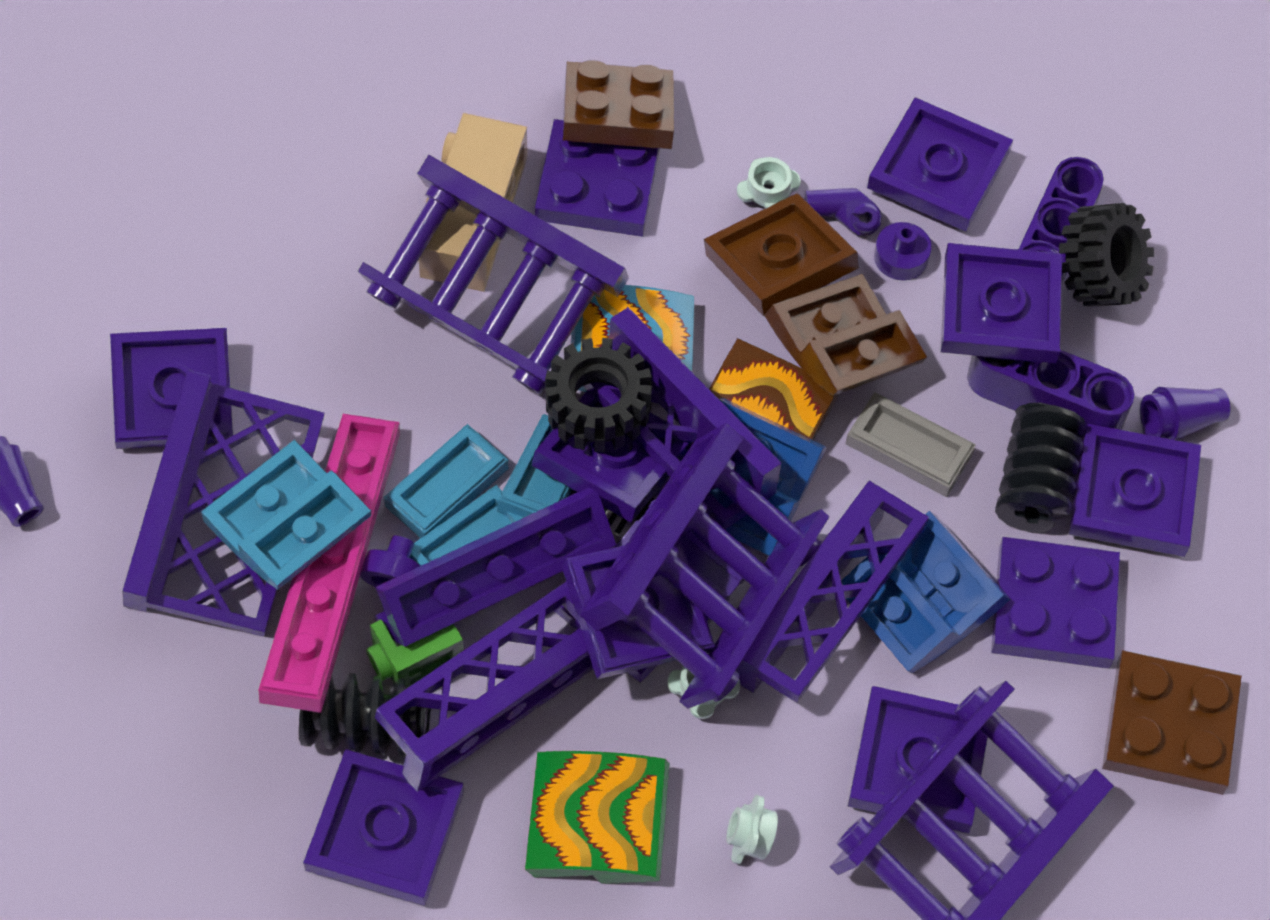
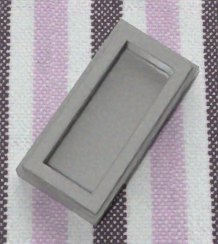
(910, 444)

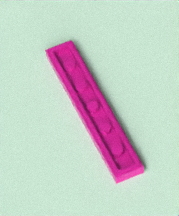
(324, 591)

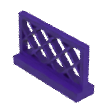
(171, 498)

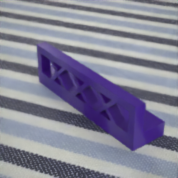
(692, 408)
(493, 567)
(821, 582)
(502, 705)

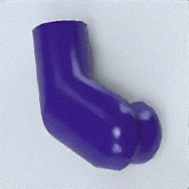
(848, 207)

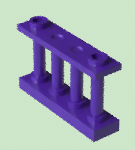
(494, 219)
(653, 553)
(1030, 841)

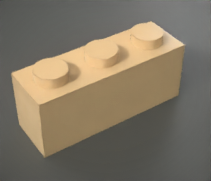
(494, 157)

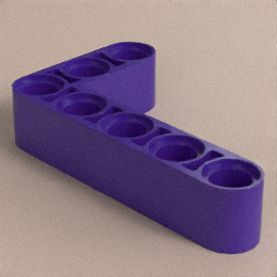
(1077, 379)

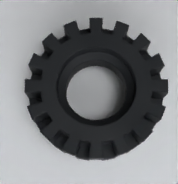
(1106, 255)
(595, 423)

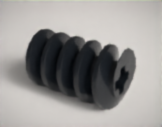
(1040, 467)
(354, 714)

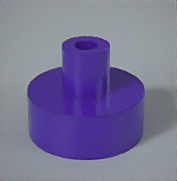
(902, 251)
(386, 565)

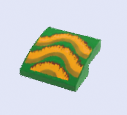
(598, 816)

